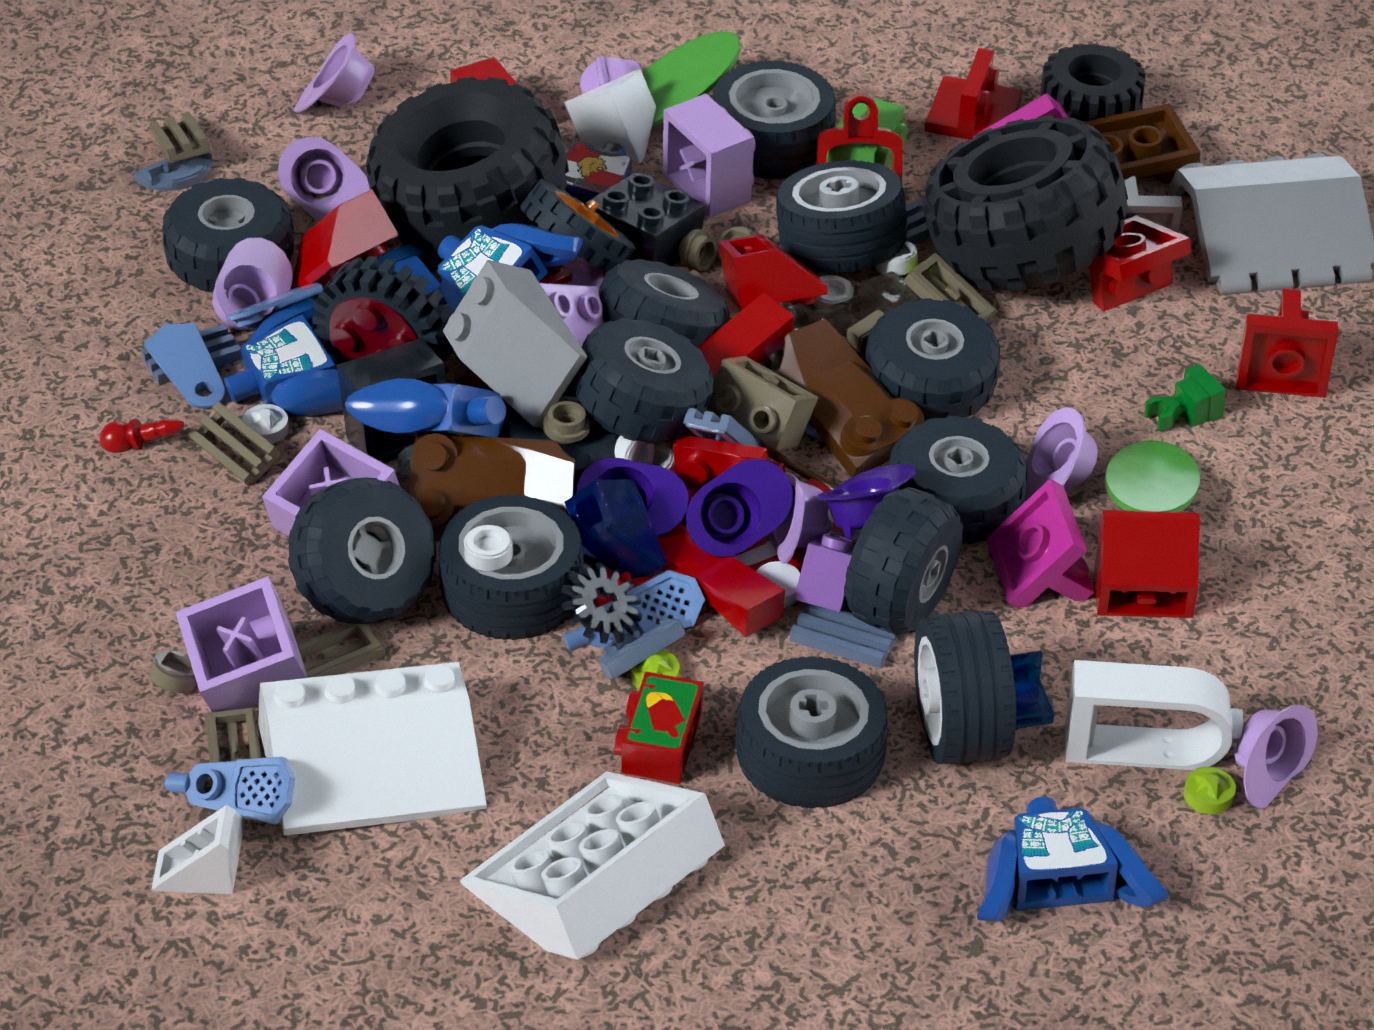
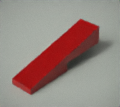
(752, 333)
(726, 583)

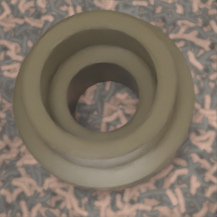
(697, 250)
(566, 422)

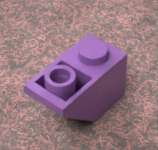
(824, 572)

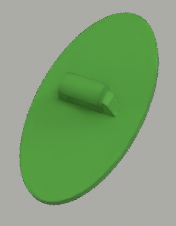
(690, 70)
(1152, 477)

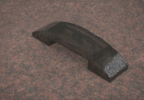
(876, 293)

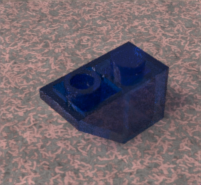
(617, 527)

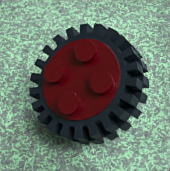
(378, 308)

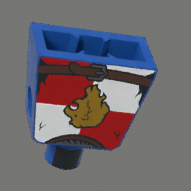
(595, 169)

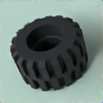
(1094, 81)

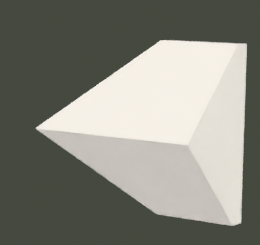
(616, 113)
(203, 856)

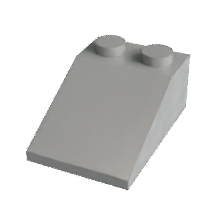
(515, 339)

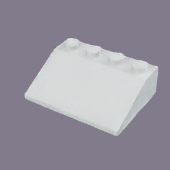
(373, 746)
(598, 862)

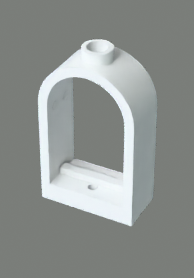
(1155, 688)

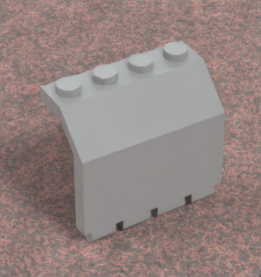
(1279, 222)

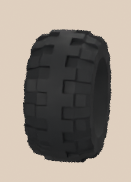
(463, 159)
(1026, 203)

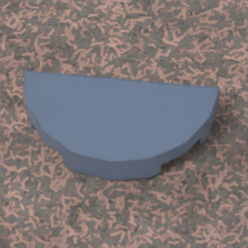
(176, 176)
(636, 648)

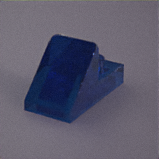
(1031, 699)

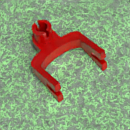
(861, 130)

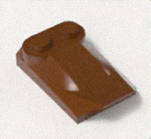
(1148, 142)
(853, 408)
(460, 470)

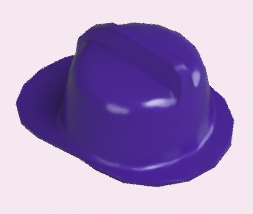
(658, 487)
(858, 496)
(739, 507)

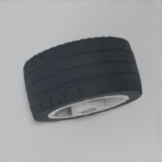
(965, 687)

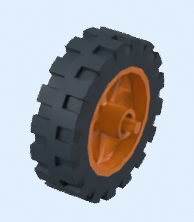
(564, 215)

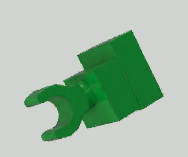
(1196, 398)

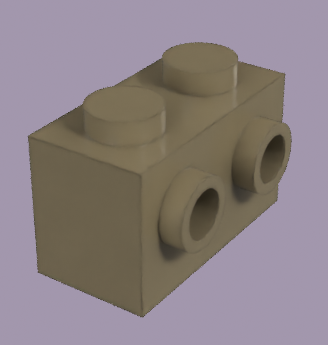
(762, 402)

